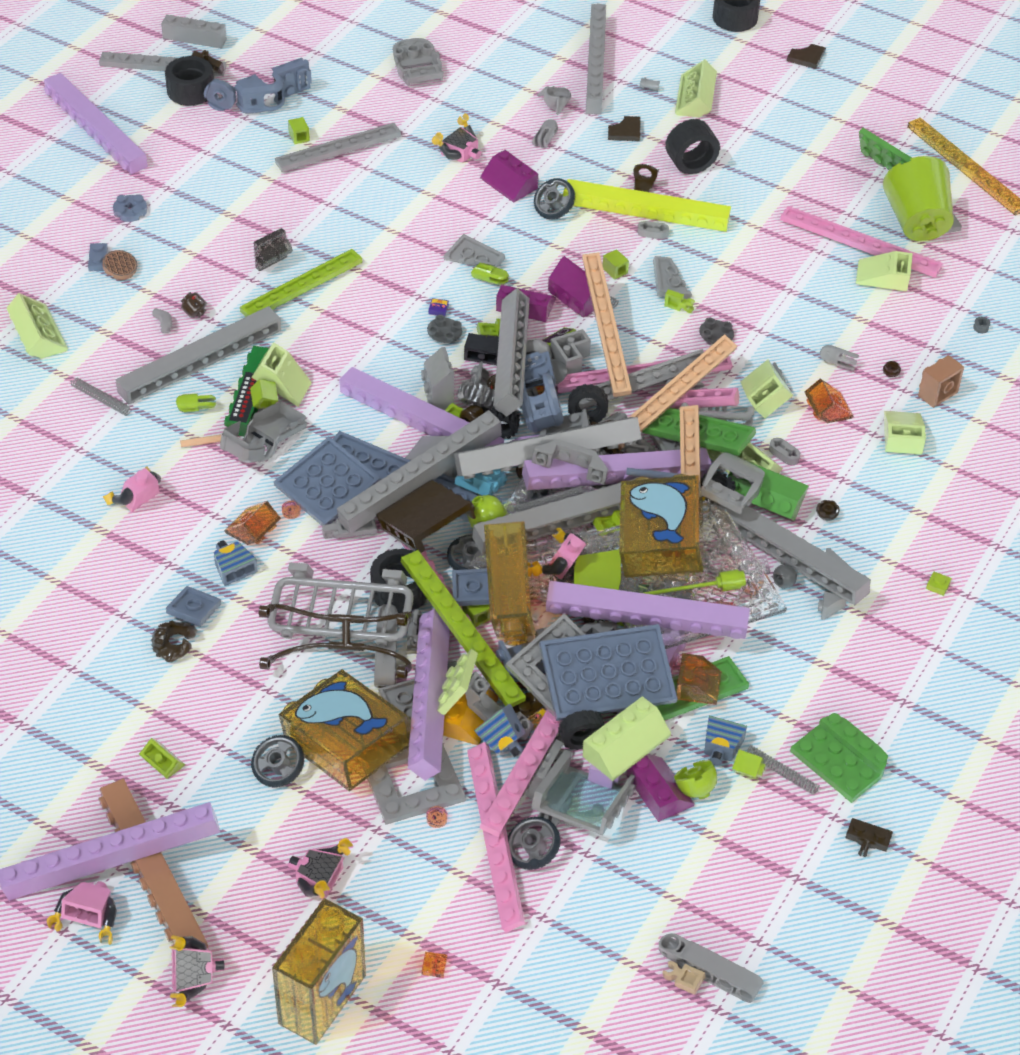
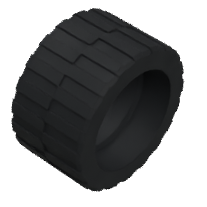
(736, 14)
(187, 80)
(685, 135)
(392, 561)

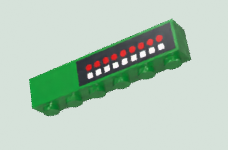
(242, 406)

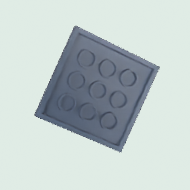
(325, 480)

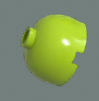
(486, 509)
(697, 781)

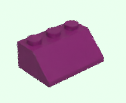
(510, 176)
(571, 287)
(539, 303)
(658, 787)

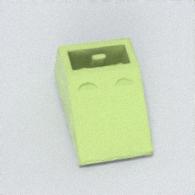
(885, 270)
(283, 370)
(765, 389)
(904, 432)

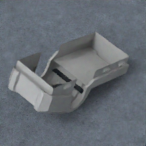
(266, 429)

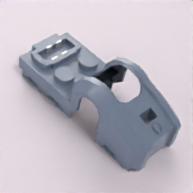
(289, 78)
(544, 409)

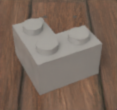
(571, 349)

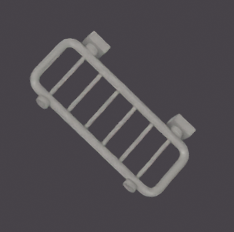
(303, 576)

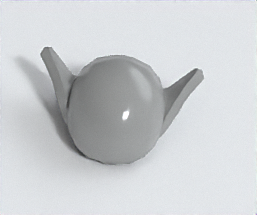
(555, 97)

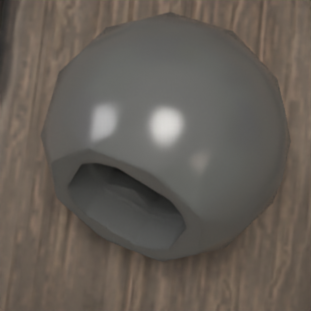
(784, 576)

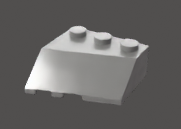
(438, 379)

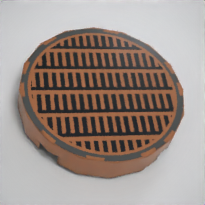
(119, 264)

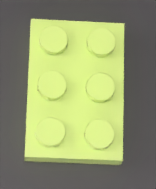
(457, 681)

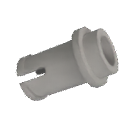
(649, 84)

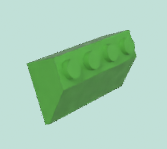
(776, 494)

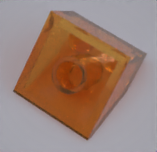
(827, 402)
(253, 523)
(698, 680)

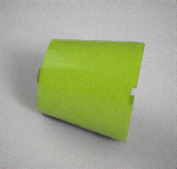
(921, 197)

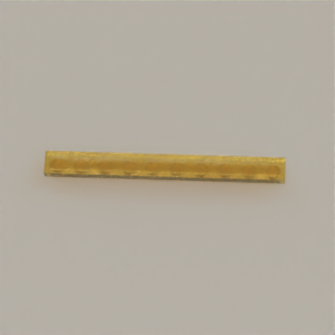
(966, 165)

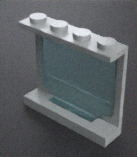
(572, 798)

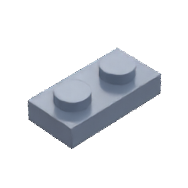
(96, 255)

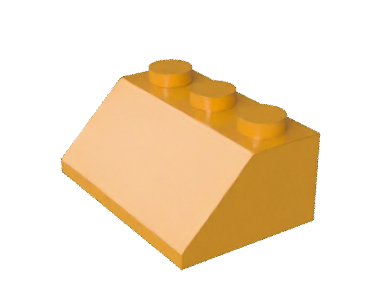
(462, 721)

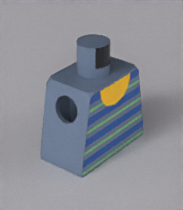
(233, 562)
(502, 731)
(723, 739)

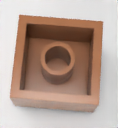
(940, 381)

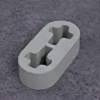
(653, 230)
(784, 451)

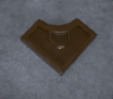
(807, 56)
(626, 130)

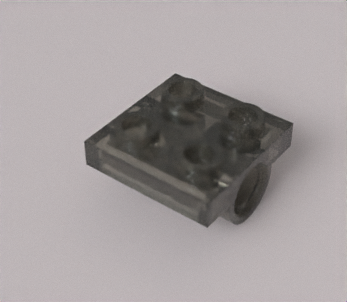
(271, 249)

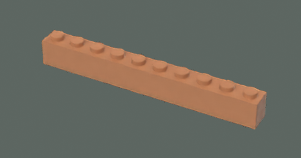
(153, 869)

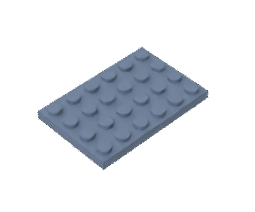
(607, 670)

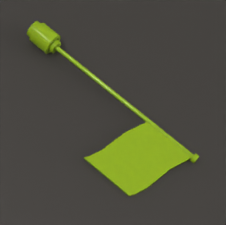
(604, 571)

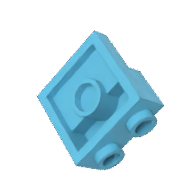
(483, 483)

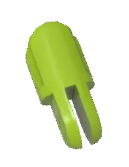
(490, 274)
(193, 402)

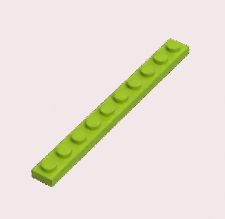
(463, 628)

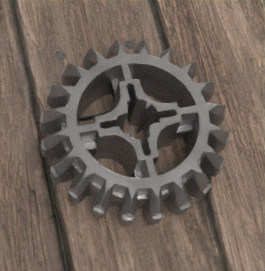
(476, 394)

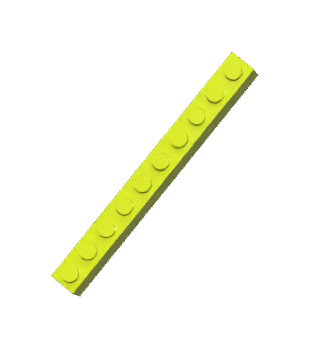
(650, 205)

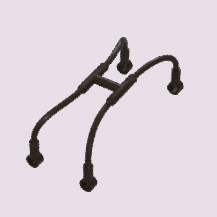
(402, 620)

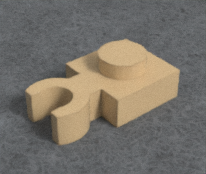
(686, 978)

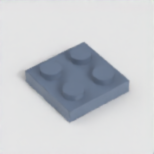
(470, 587)
(193, 606)

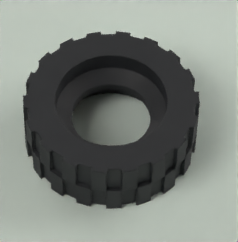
(592, 392)
(577, 721)

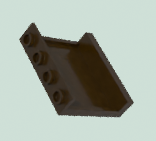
(423, 514)

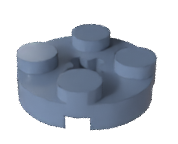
(224, 88)
(135, 202)

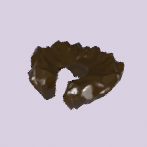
(161, 637)

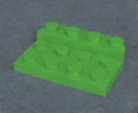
(842, 756)

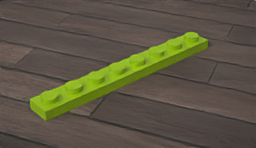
(303, 283)

